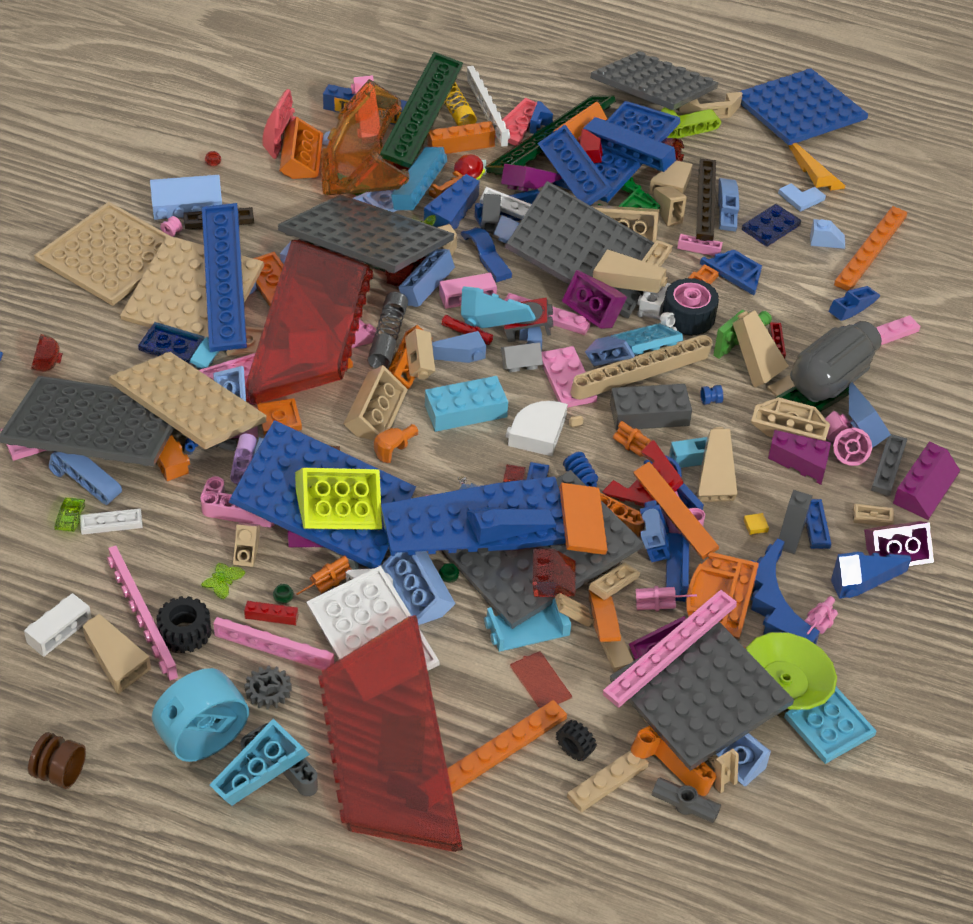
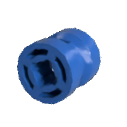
(712, 394)

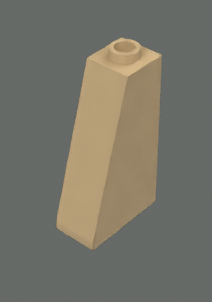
(629, 273)
(758, 348)
(717, 472)
(117, 655)

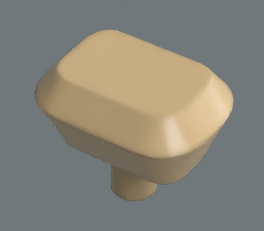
(575, 421)

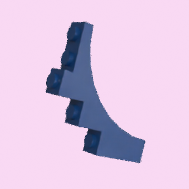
(770, 602)

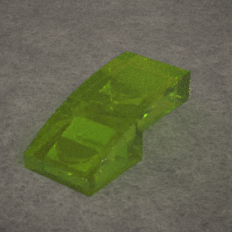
(69, 514)

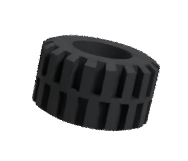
(184, 611)

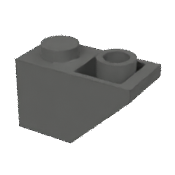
(490, 212)

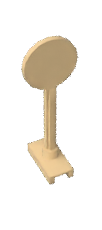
(725, 768)

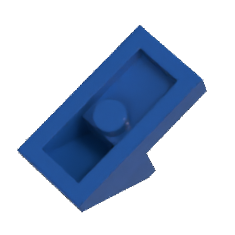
(540, 117)

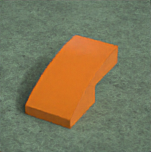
(706, 274)

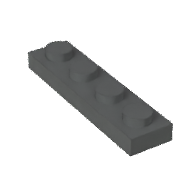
(889, 464)

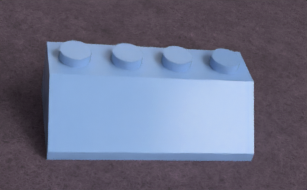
(184, 195)
(419, 585)

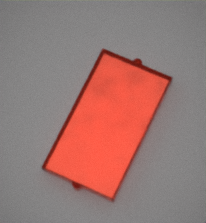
(540, 679)

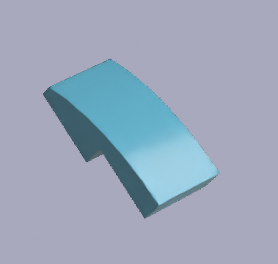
(203, 357)

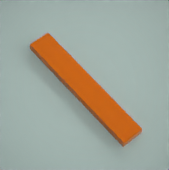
(676, 510)

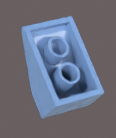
(866, 417)

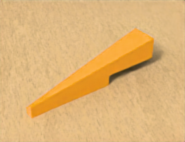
(818, 173)

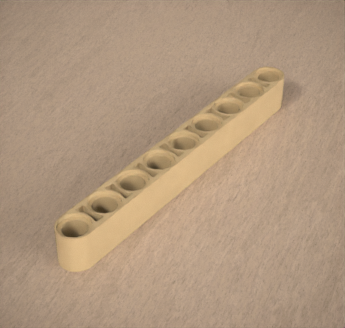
(640, 367)

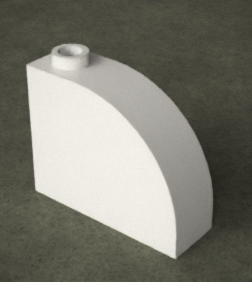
(538, 427)

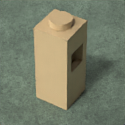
(420, 354)

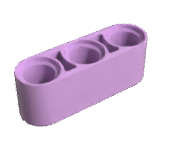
(243, 456)

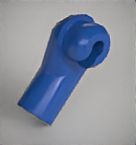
(189, 446)

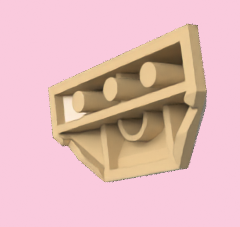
(790, 418)

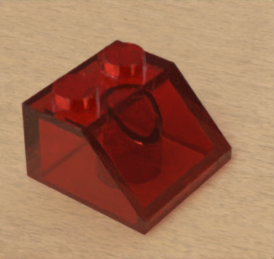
(553, 573)

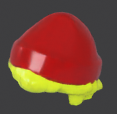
(470, 165)

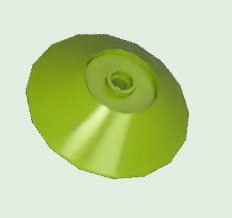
(797, 666)

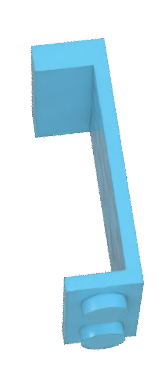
(539, 628)

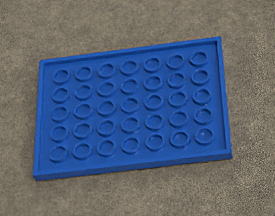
(270, 491)

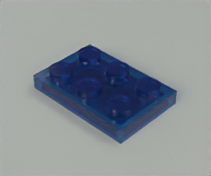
(771, 225)
(166, 339)

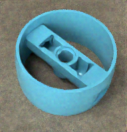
(200, 714)

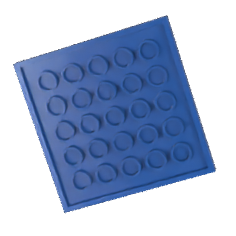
(801, 106)

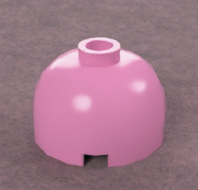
(852, 446)

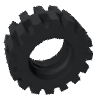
(576, 740)

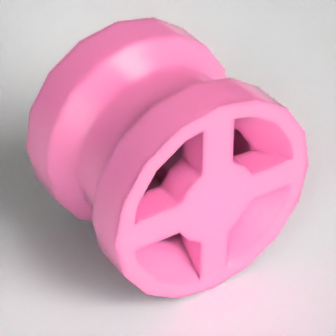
(171, 226)

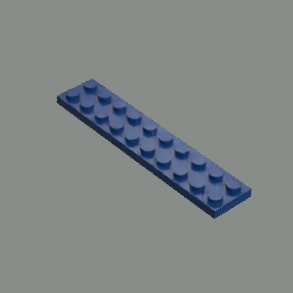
(224, 278)

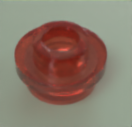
(213, 158)

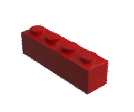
(776, 333)
(271, 613)

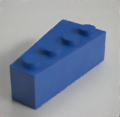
(454, 202)

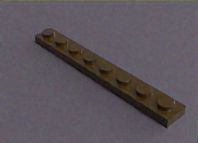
(706, 200)

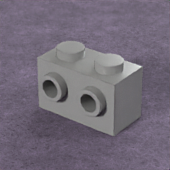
(521, 356)

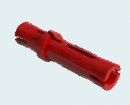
(464, 328)

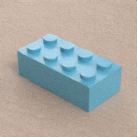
(466, 403)

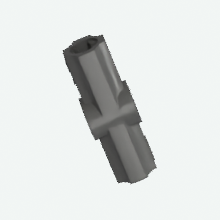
(696, 805)

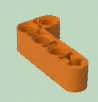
(628, 515)
(649, 743)

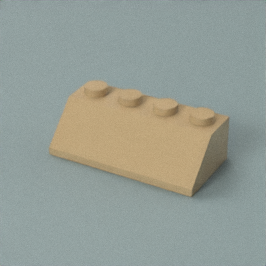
(640, 220)
(375, 404)

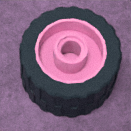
(692, 304)

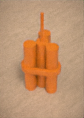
(631, 438)
(329, 575)

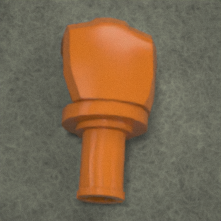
(392, 438)

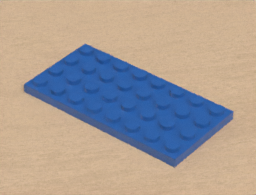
(639, 119)

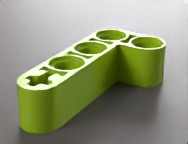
(694, 123)

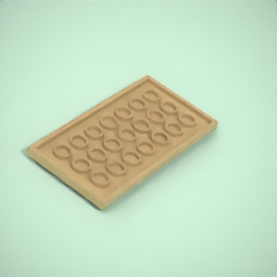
(188, 400)

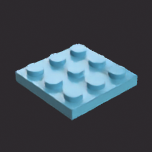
(650, 338)
(831, 727)

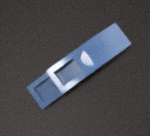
(728, 204)

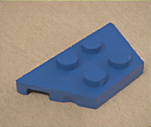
(736, 269)

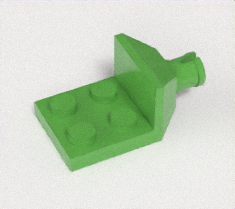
(727, 337)

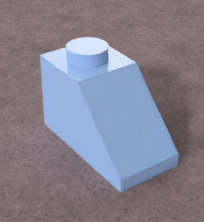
(826, 234)

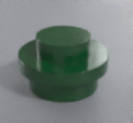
(449, 573)
(283, 593)

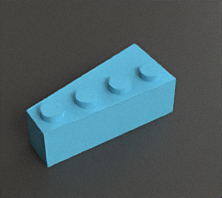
(259, 763)

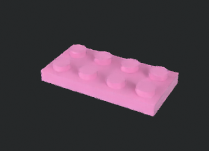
(561, 368)

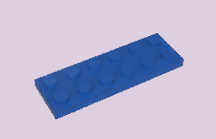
(575, 166)

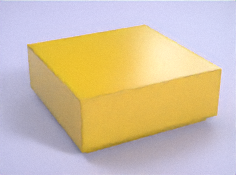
(756, 523)

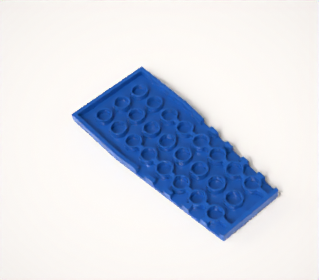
(442, 522)

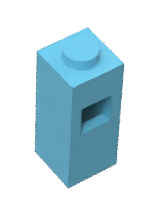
(688, 452)

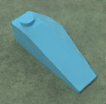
(491, 311)

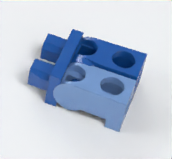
(655, 536)

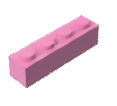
(692, 244)

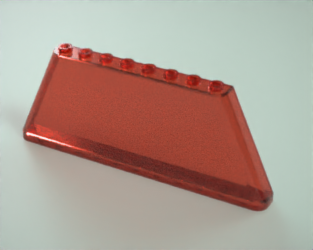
(309, 323)
(389, 742)

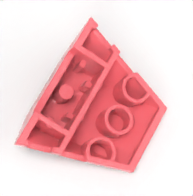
(277, 122)

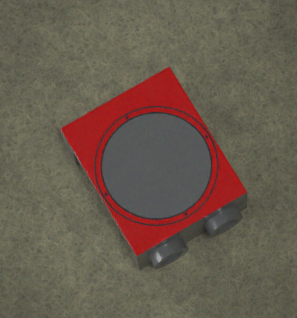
(542, 312)

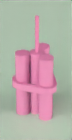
(657, 598)
(822, 615)

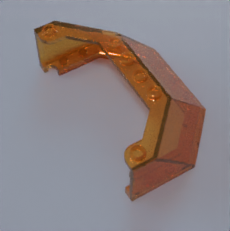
(357, 145)

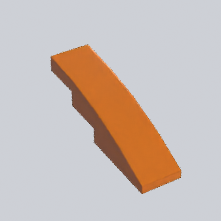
(605, 618)

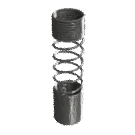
(384, 344)

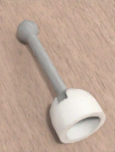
(667, 318)

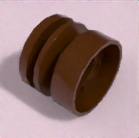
(57, 760)

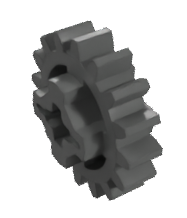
(268, 687)

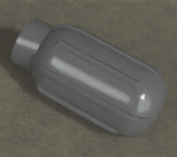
(835, 360)

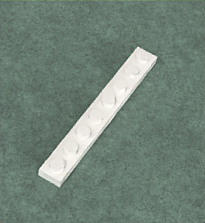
(487, 105)

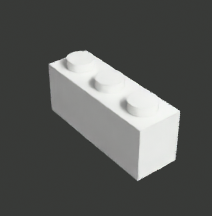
(57, 624)

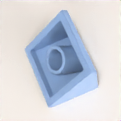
(232, 380)
(752, 758)

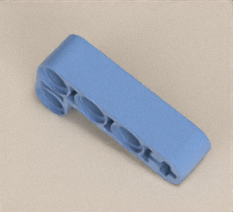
(86, 474)

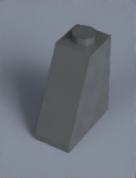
(795, 520)

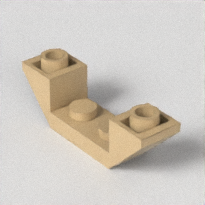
(722, 109)

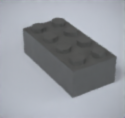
(651, 406)

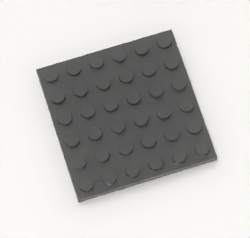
(654, 80)
(708, 697)

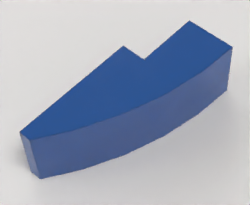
(853, 302)

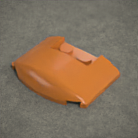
(731, 576)

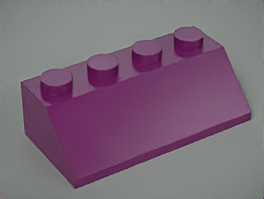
(927, 481)

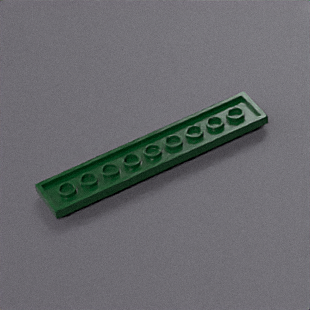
(421, 110)
(529, 148)

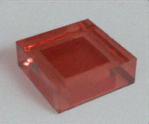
(514, 473)

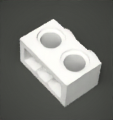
(652, 302)

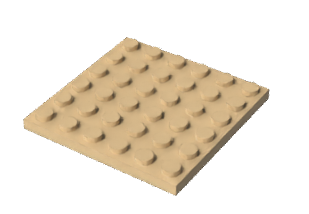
(104, 252)
(176, 288)

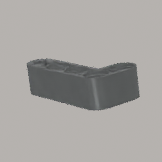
(302, 777)

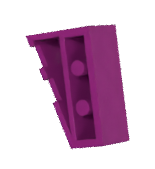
(800, 453)

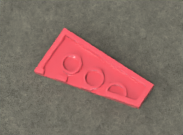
(519, 120)

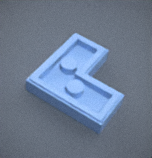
(799, 199)

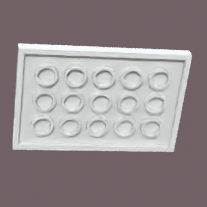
(360, 612)

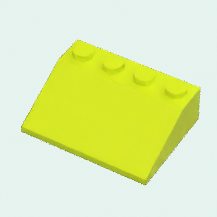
(339, 498)

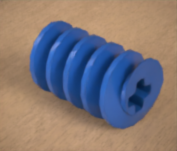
(581, 468)

